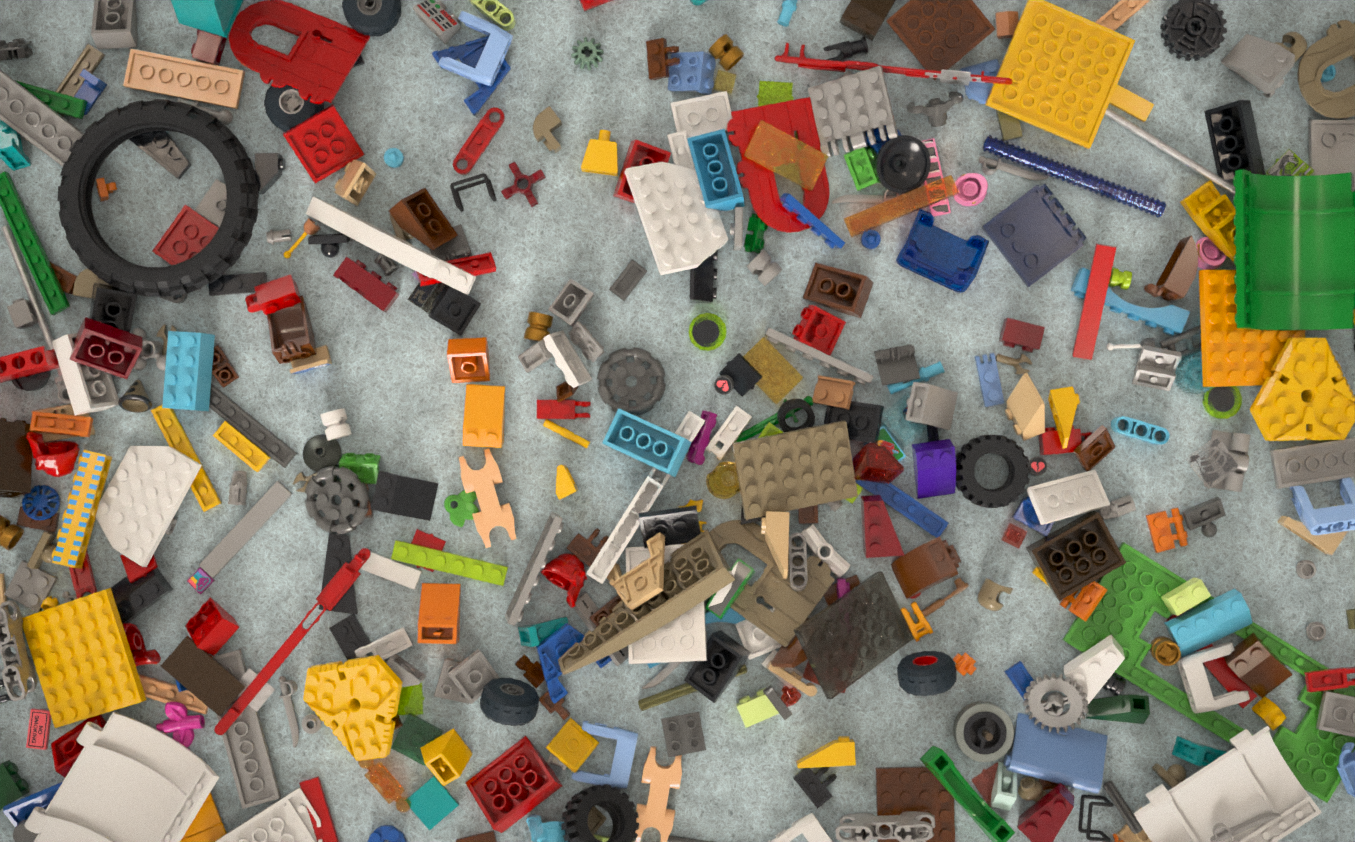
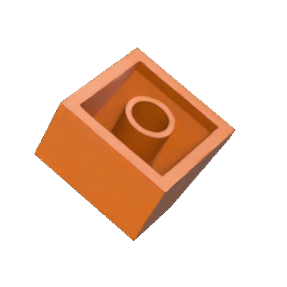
(468, 360)

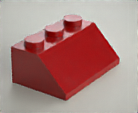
(638, 155)
(67, 749)

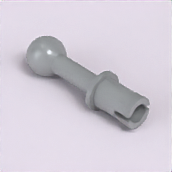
(223, 116)

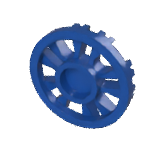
(41, 502)

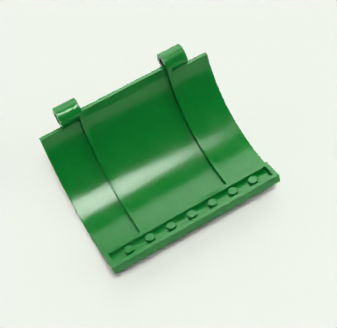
(1294, 251)

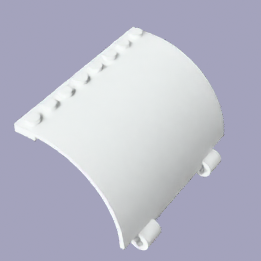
(125, 788)
(1231, 791)

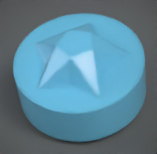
(1328, 74)
(393, 157)

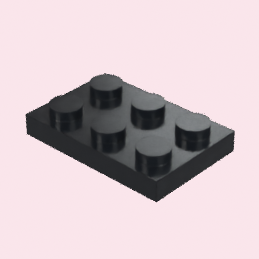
(862, 420)
(676, 524)

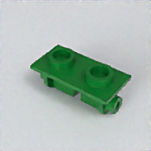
(755, 242)

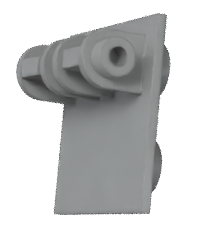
(590, 347)
(446, 687)

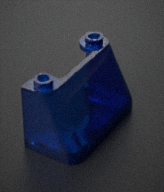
(940, 254)

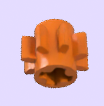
(964, 664)

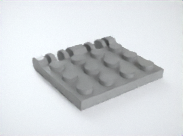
(850, 109)
(1332, 147)

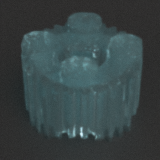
(1185, 375)

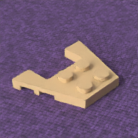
(643, 580)

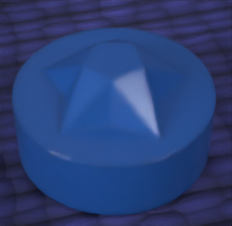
(870, 239)

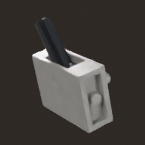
(931, 407)

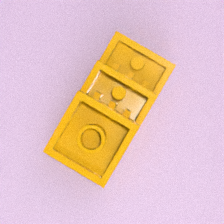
(1213, 215)

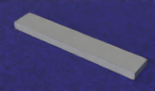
(245, 529)

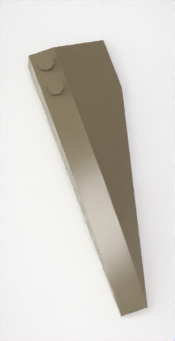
(689, 578)

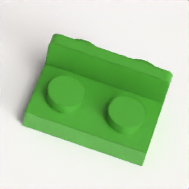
(862, 167)
(365, 466)

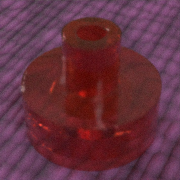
(790, 696)

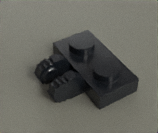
(813, 786)

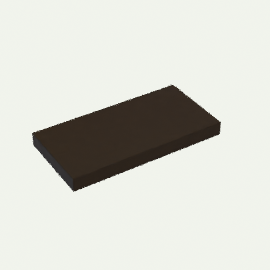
(203, 676)

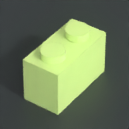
(1186, 596)
(755, 708)

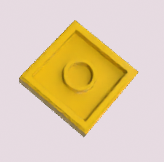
(572, 745)

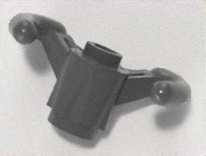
(936, 108)

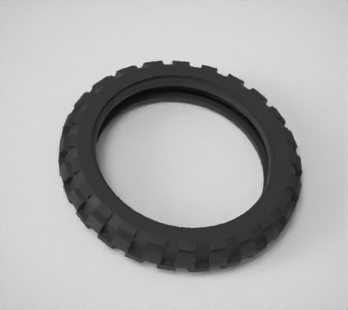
(87, 158)

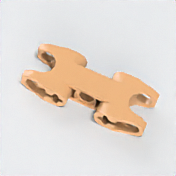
(491, 512)
(660, 780)

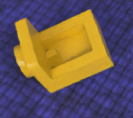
(1269, 713)

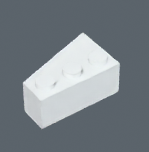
(1095, 666)

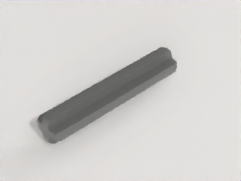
(1122, 807)

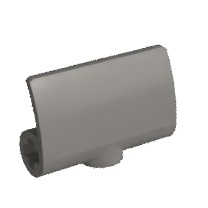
(1238, 445)

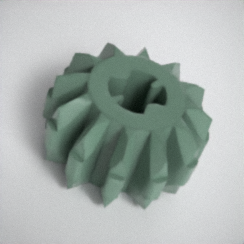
(581, 58)

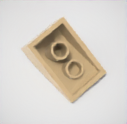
(355, 182)
(1026, 409)
(776, 533)

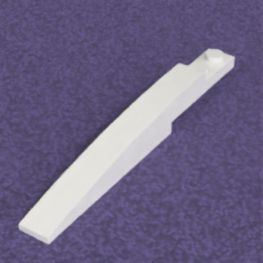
(390, 245)
(641, 503)

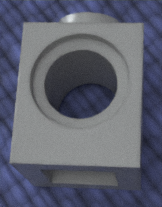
(22, 313)

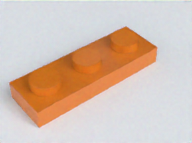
(61, 424)

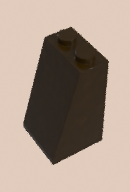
(15, 459)

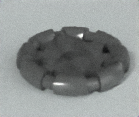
(631, 369)
(326, 502)

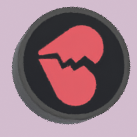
(724, 384)
(1038, 466)

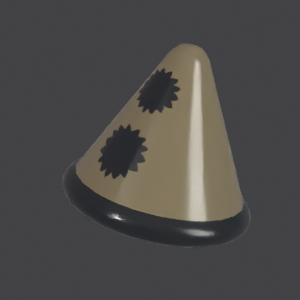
(135, 399)

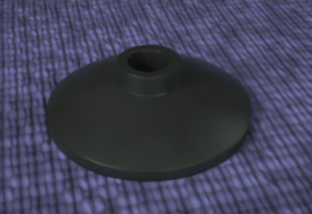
(329, 457)

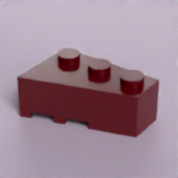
(367, 283)
(877, 529)
(1047, 815)

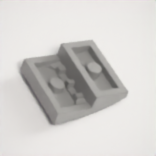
(1156, 368)

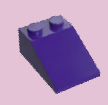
(934, 468)

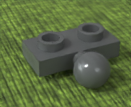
(1203, 516)

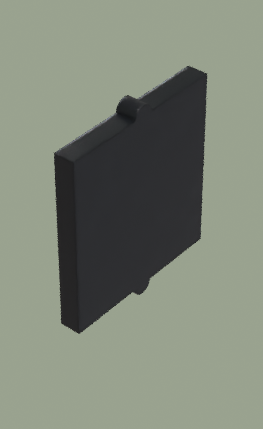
(742, 373)

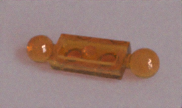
(385, 784)

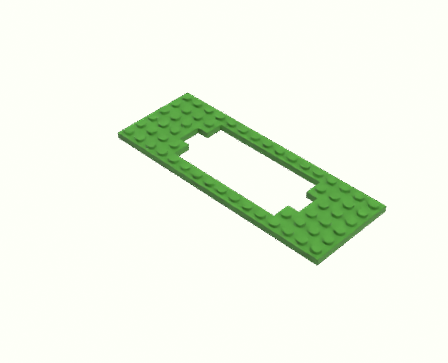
(1124, 611)

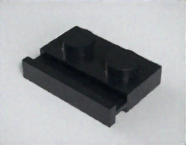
(349, 636)

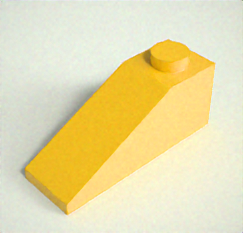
(1063, 408)
(835, 753)

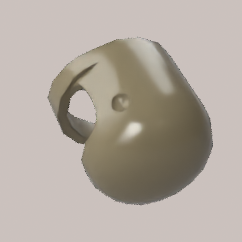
(1297, 41)
(988, 594)

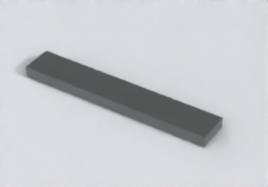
(250, 427)

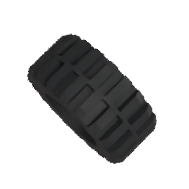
(1016, 478)
(613, 802)

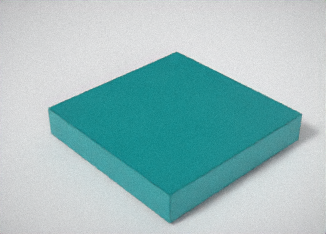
(432, 802)

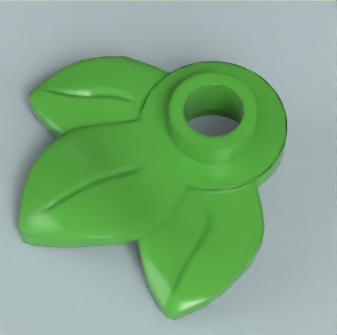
(464, 507)

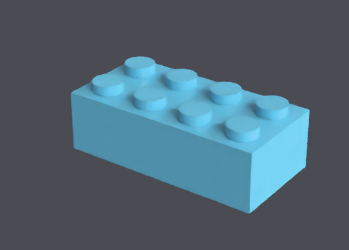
(188, 371)
(646, 442)

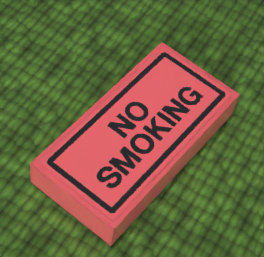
(38, 729)

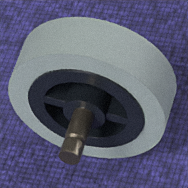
(983, 731)

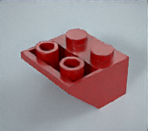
(211, 627)

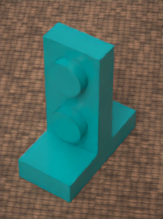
(11, 148)
(534, 634)
(1195, 753)

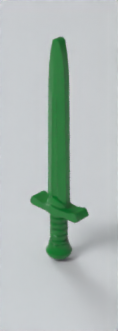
(758, 428)

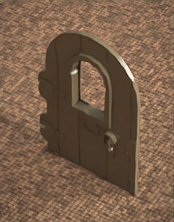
(1320, 55)
(790, 606)

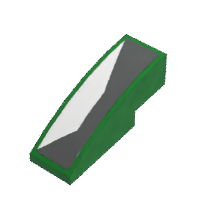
(724, 598)

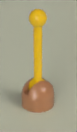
(309, 228)

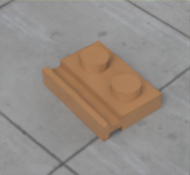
(833, 392)

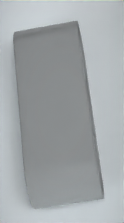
(797, 571)

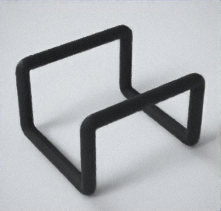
(455, 193)
(1088, 831)

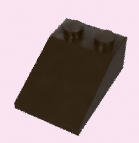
(866, 16)

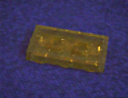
(777, 373)

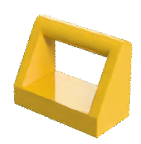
(564, 482)

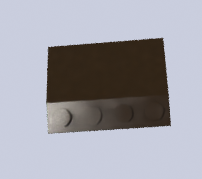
(1076, 554)

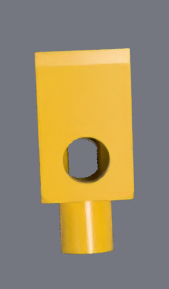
(601, 155)

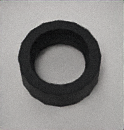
(792, 404)

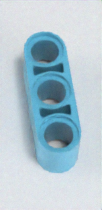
(1148, 430)

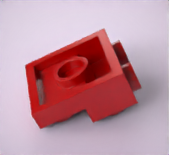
(818, 329)

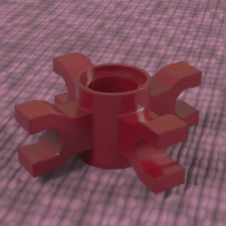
(514, 189)

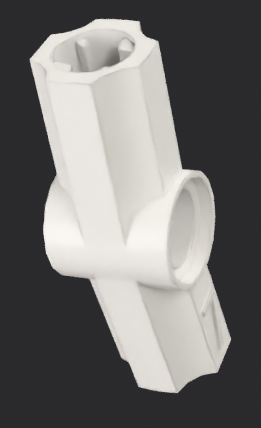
(833, 559)

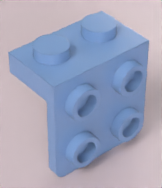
(692, 73)

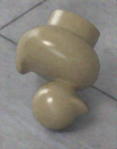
(1030, 789)

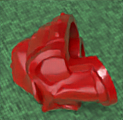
(54, 457)
(568, 574)
(136, 643)

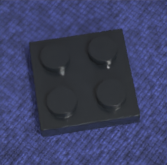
(454, 310)

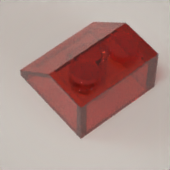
(876, 464)

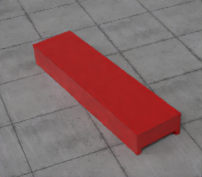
(27, 363)

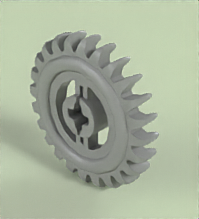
(1050, 710)

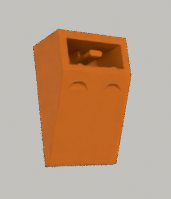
(439, 613)

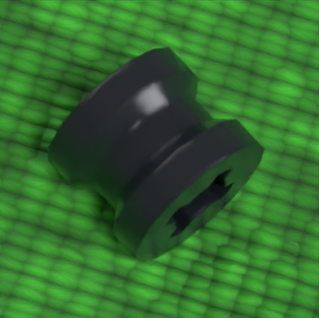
(1115, 684)

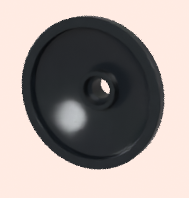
(913, 166)

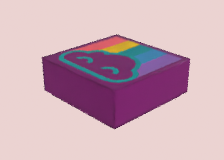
(200, 580)

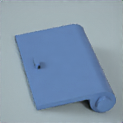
(1068, 759)

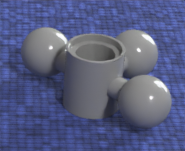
(145, 353)

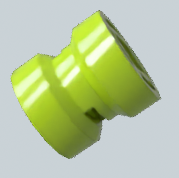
(1120, 278)

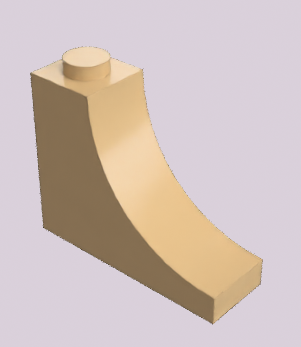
(1326, 543)

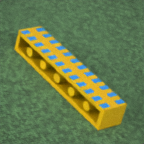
(82, 509)

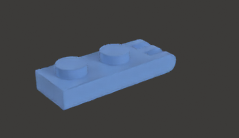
(989, 380)

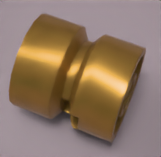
(732, 55)
(538, 326)
(9, 533)
(1165, 651)

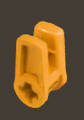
(914, 627)

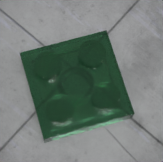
(413, 736)

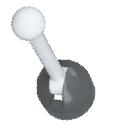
(1148, 342)

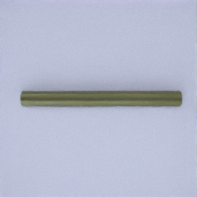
(673, 693)

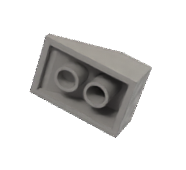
(114, 24)
(1259, 62)

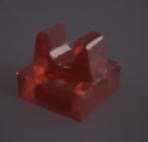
(1014, 535)

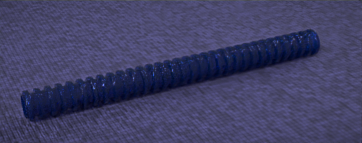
(1074, 176)

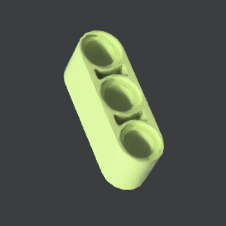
(496, 15)

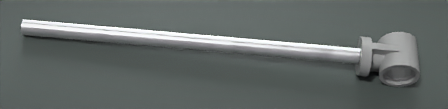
(1169, 150)
(62, 390)

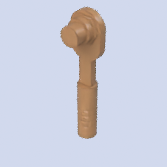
(960, 585)

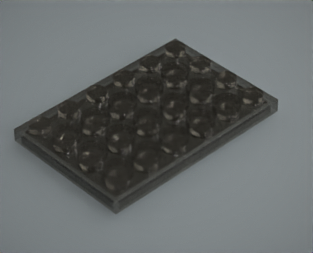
(853, 634)

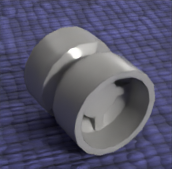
(764, 267)

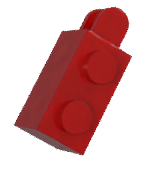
(274, 295)
(1051, 444)

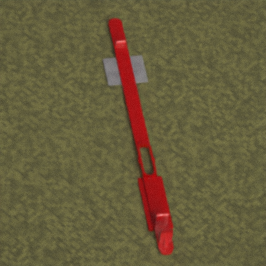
(945, 76)
(257, 688)

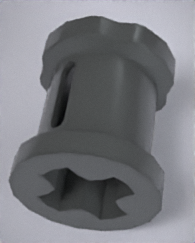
(386, 264)

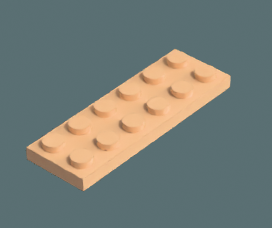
(184, 78)

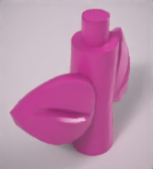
(180, 723)

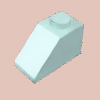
(1004, 788)

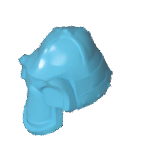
(545, 831)

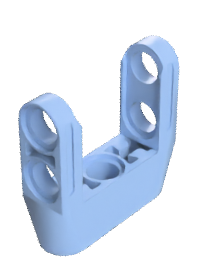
(491, 57)
(1327, 519)
(622, 758)

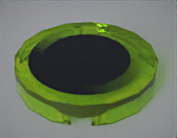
(707, 331)
(1222, 401)

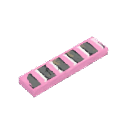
(935, 174)

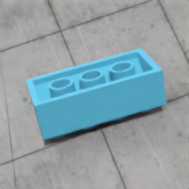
(1209, 622)

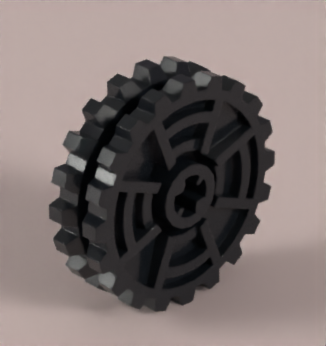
(1180, 34)

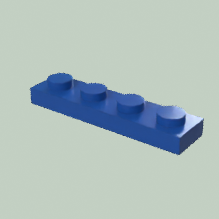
(806, 216)

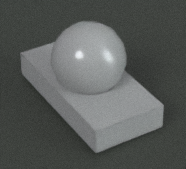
(534, 356)

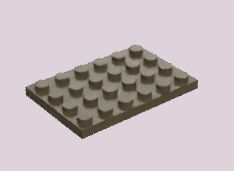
(795, 469)

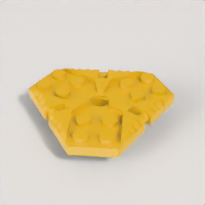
(1324, 403)
(361, 699)

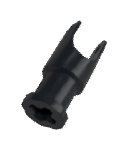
(848, 49)

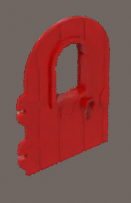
(312, 64)
(760, 181)

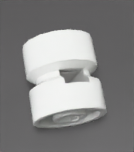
(336, 424)

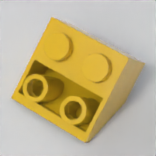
(446, 756)

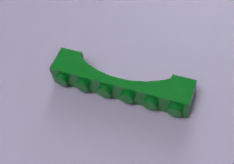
(947, 774)

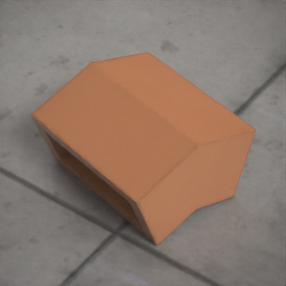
(1006, 23)

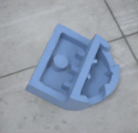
(978, 90)

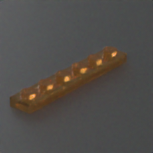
(901, 206)

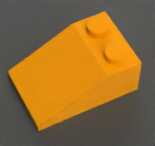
(484, 416)

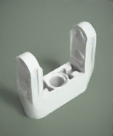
(1197, 684)
(808, 826)

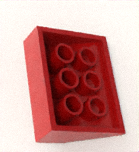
(513, 785)

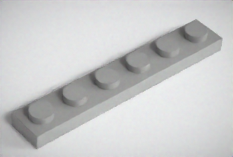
(825, 360)

